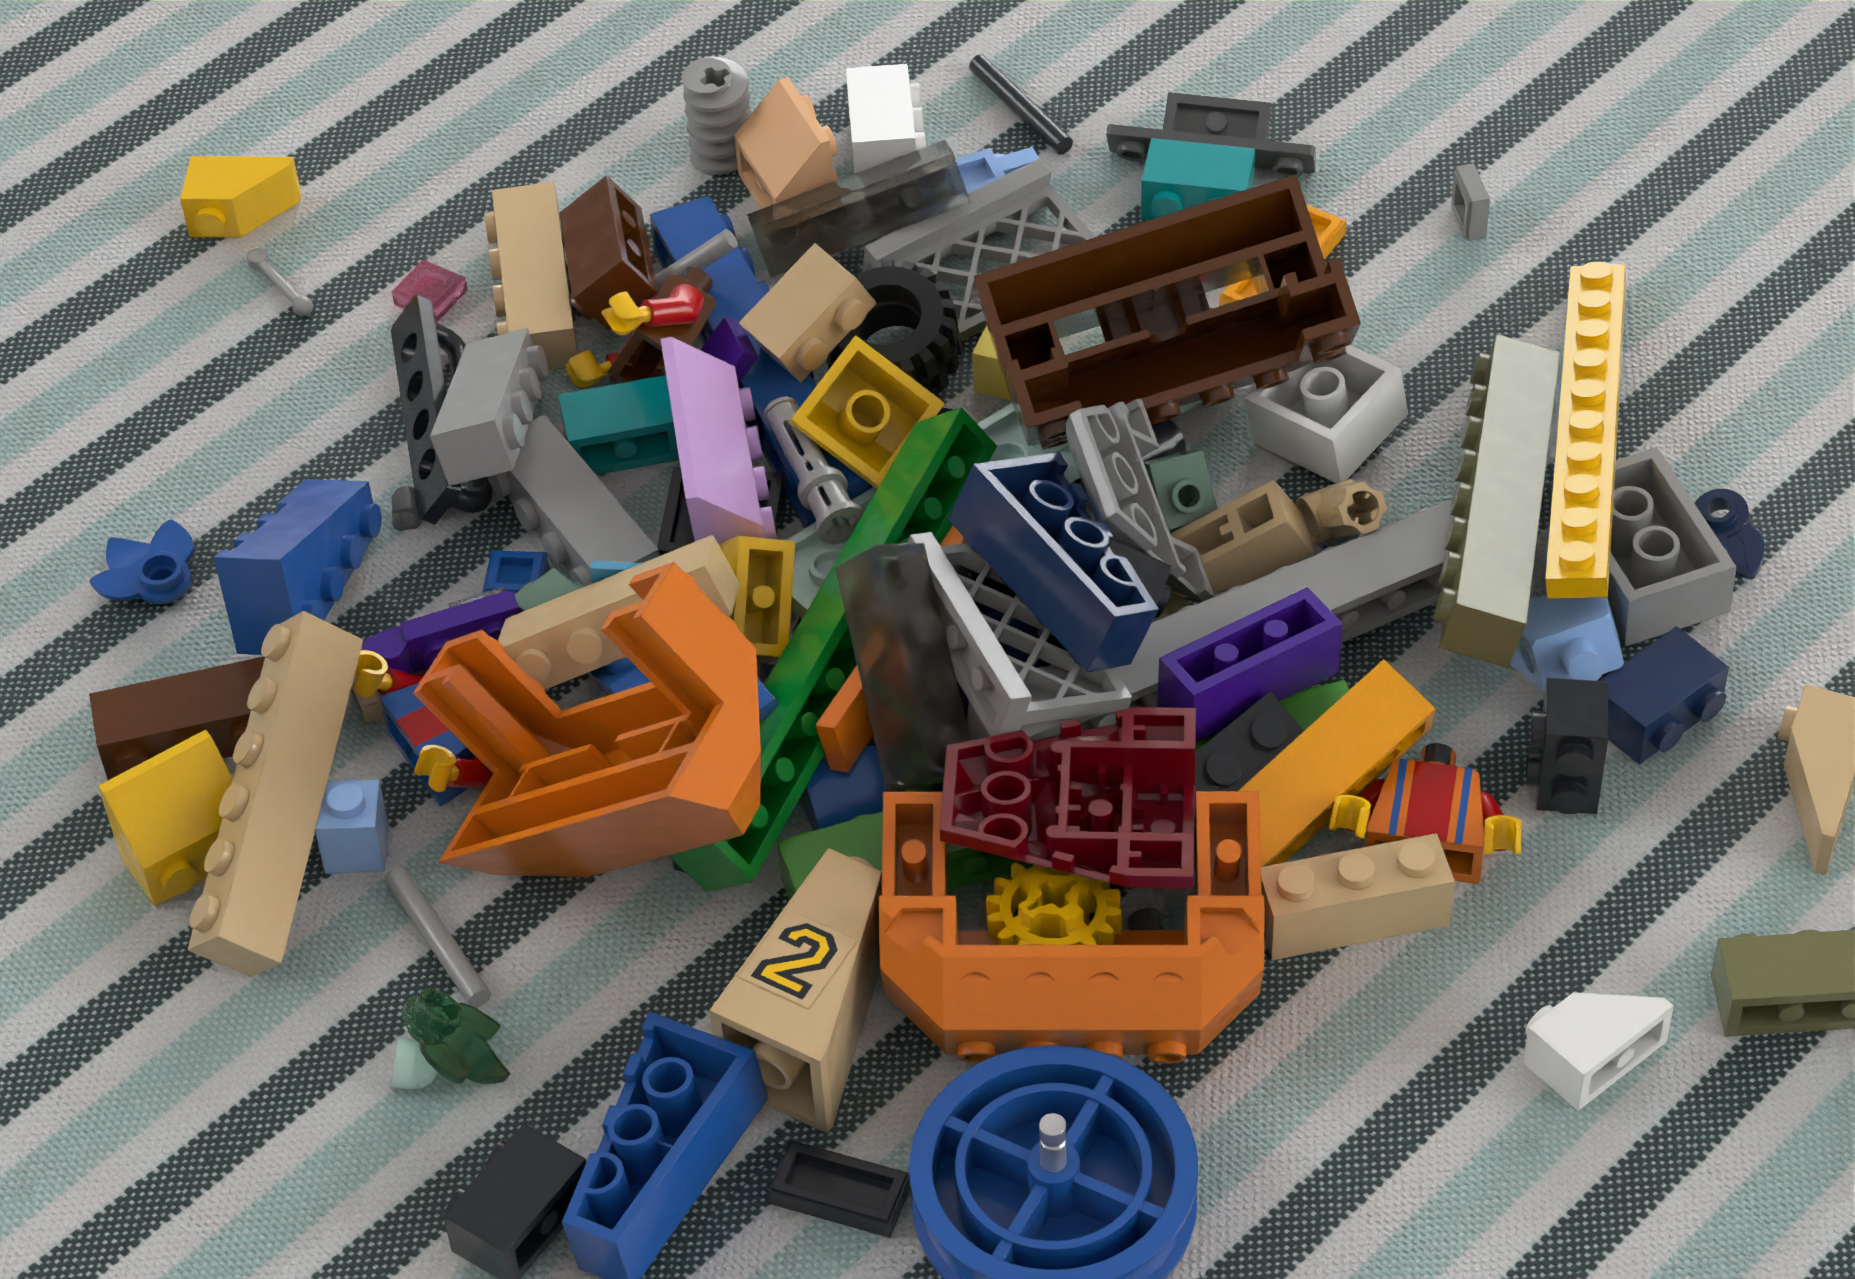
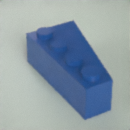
(296, 558)
(661, 1145)

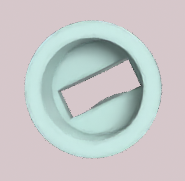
(410, 1066)

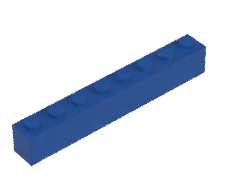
(737, 291)

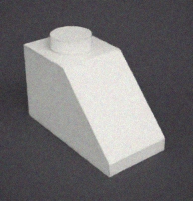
(1594, 1041)

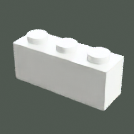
(883, 114)

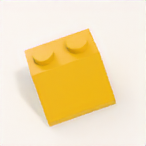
(864, 411)
(168, 815)

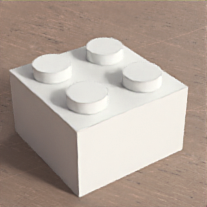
(1329, 413)

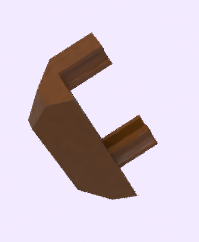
(1153, 310)

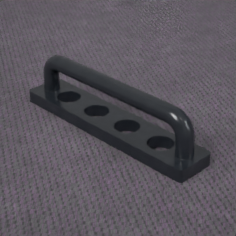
(422, 393)

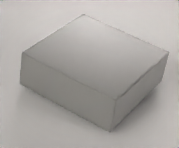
(1470, 202)

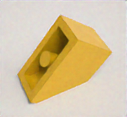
(236, 193)

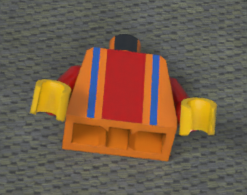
(1428, 800)

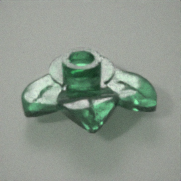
(454, 1038)

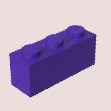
(1237, 665)

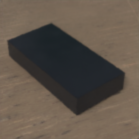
(839, 1188)

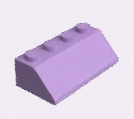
(716, 446)

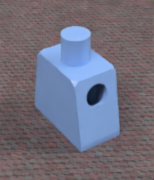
(1568, 640)

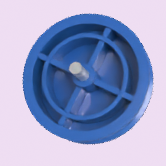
(1054, 1170)

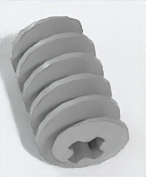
(715, 111)

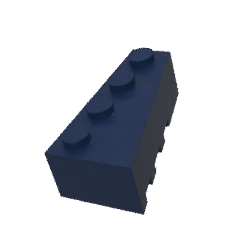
(1055, 557)

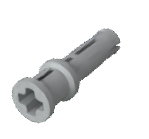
(824, 505)

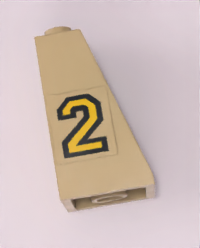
(809, 989)

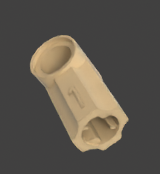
(1342, 510)

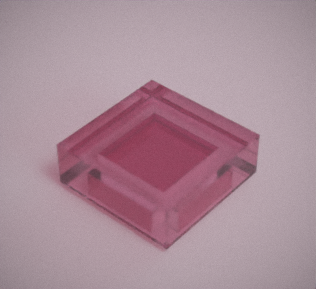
(432, 282)

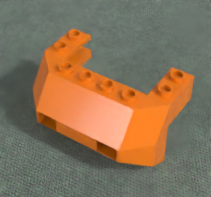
(619, 773)

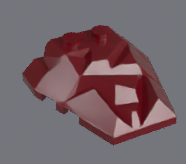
(1084, 801)

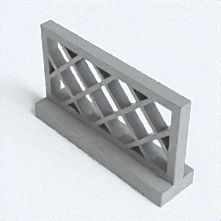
(991, 210)
(980, 664)

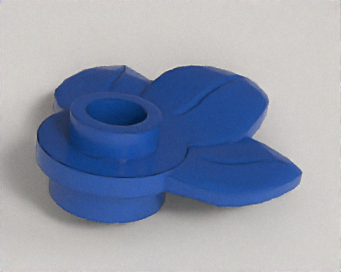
(148, 570)

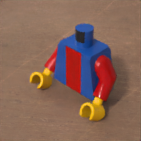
(423, 740)

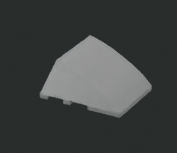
(1109, 460)

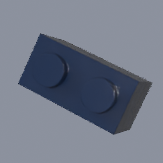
(1663, 694)

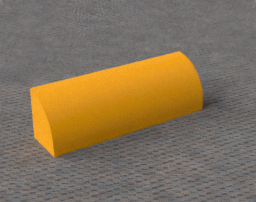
(1337, 757)

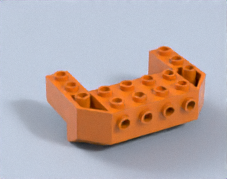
(1141, 996)

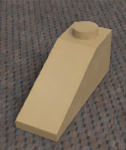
(1249, 537)
(1820, 766)

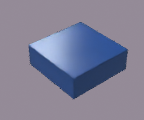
(514, 569)

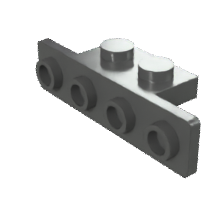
(1218, 123)

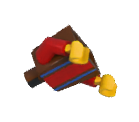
(675, 312)

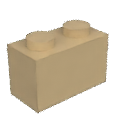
(808, 312)

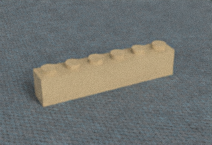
(275, 795)

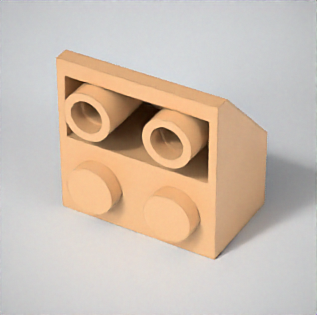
(784, 147)

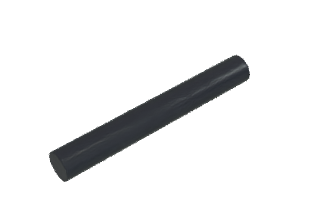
(1021, 104)

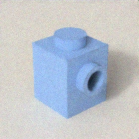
(353, 827)

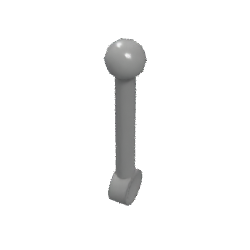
(259, 260)

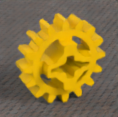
(1052, 909)

